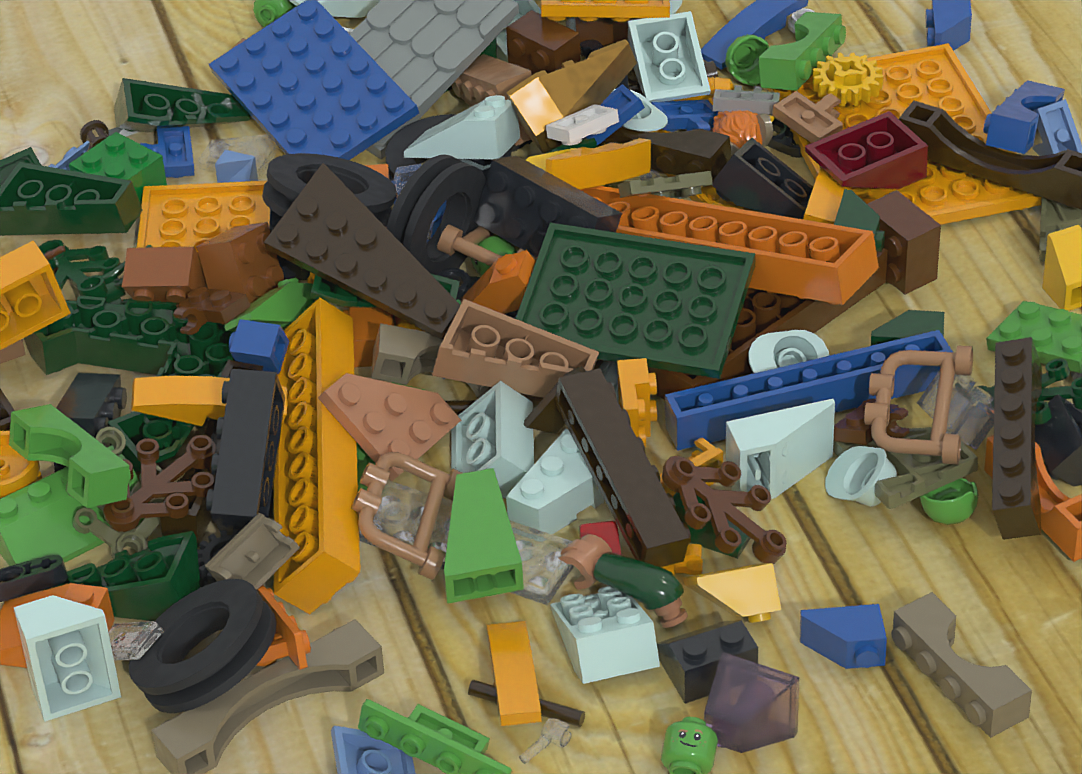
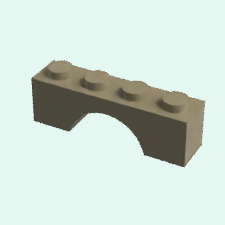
(405, 353)
(988, 695)

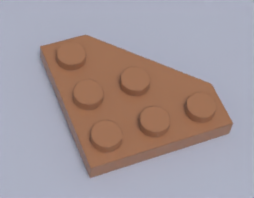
(389, 416)

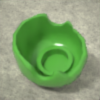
(743, 58)
(951, 502)

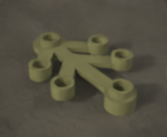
(117, 540)

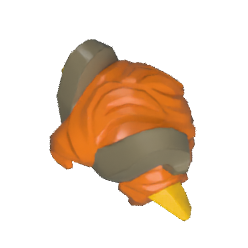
(743, 126)

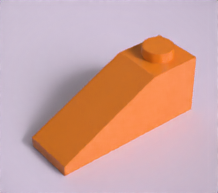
(503, 283)

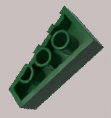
(65, 202)

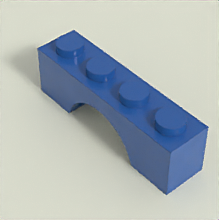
(1013, 122)

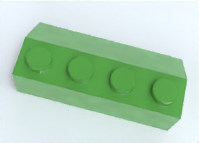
(40, 521)

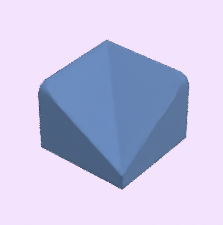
(236, 167)

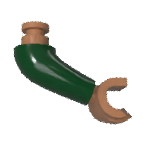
(638, 579)

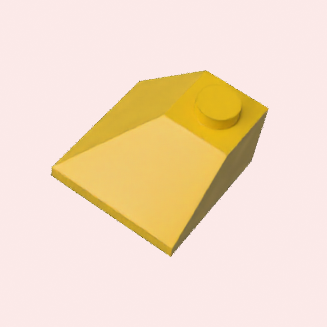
(740, 590)

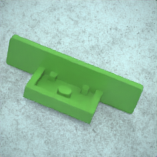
(431, 739)

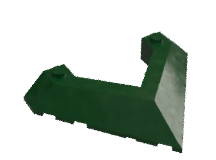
(135, 339)

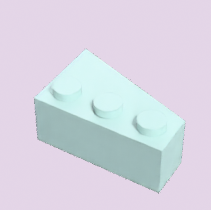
(554, 489)

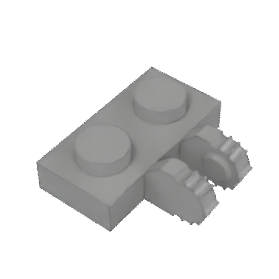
(737, 99)

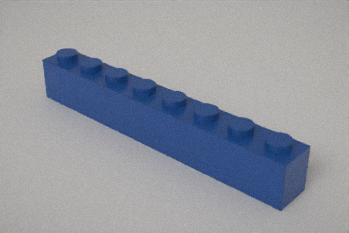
(841, 377)

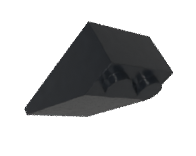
(762, 183)

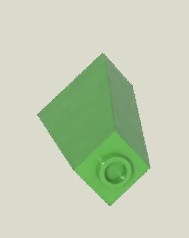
(481, 542)

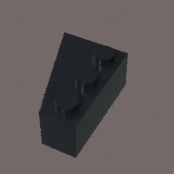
(93, 402)

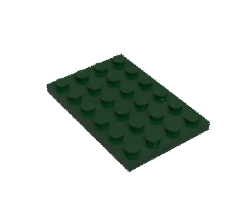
(639, 297)

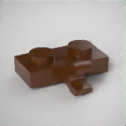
(209, 306)
(853, 428)

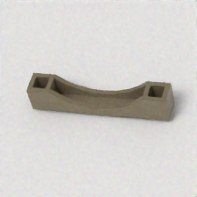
(336, 662)

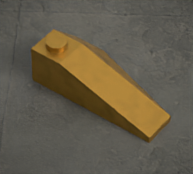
(576, 86)

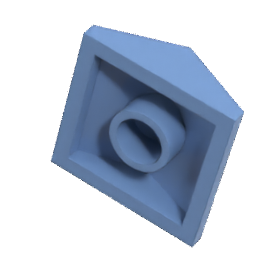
(362, 754)

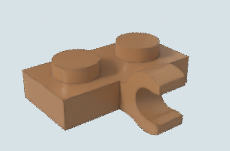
(807, 118)

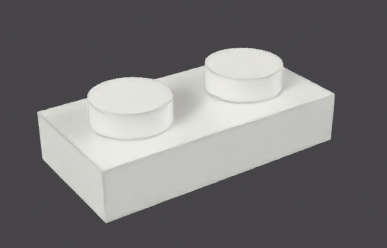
(581, 124)

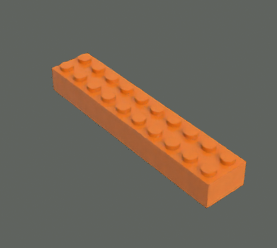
(790, 253)

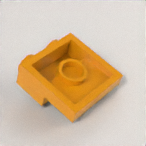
(634, 394)

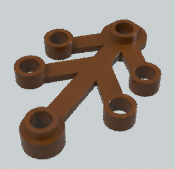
(689, 480)
(126, 513)

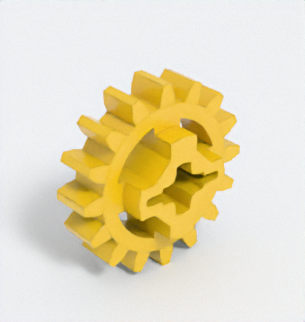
(848, 78)

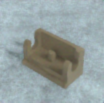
(253, 553)

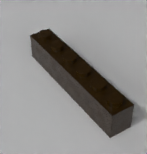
(622, 469)

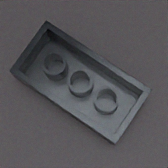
(525, 199)
(247, 449)

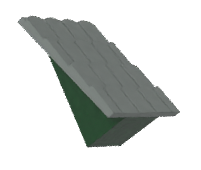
(430, 45)

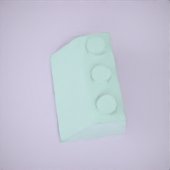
(495, 437)
(67, 655)

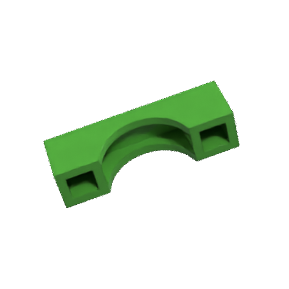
(793, 63)
(94, 472)

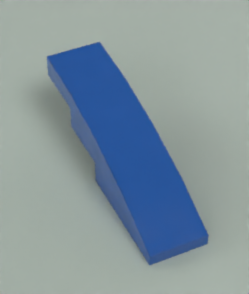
(757, 19)

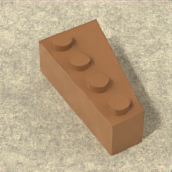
(487, 78)
(495, 348)

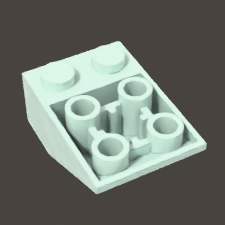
(780, 445)
(605, 634)

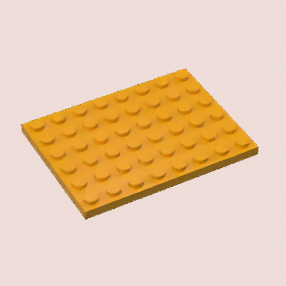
(939, 80)

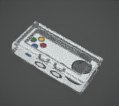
(133, 639)

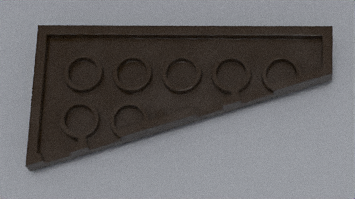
(348, 246)

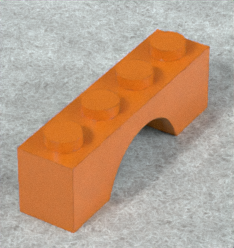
(1059, 514)

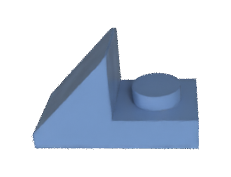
(1056, 129)

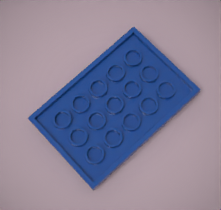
(313, 85)

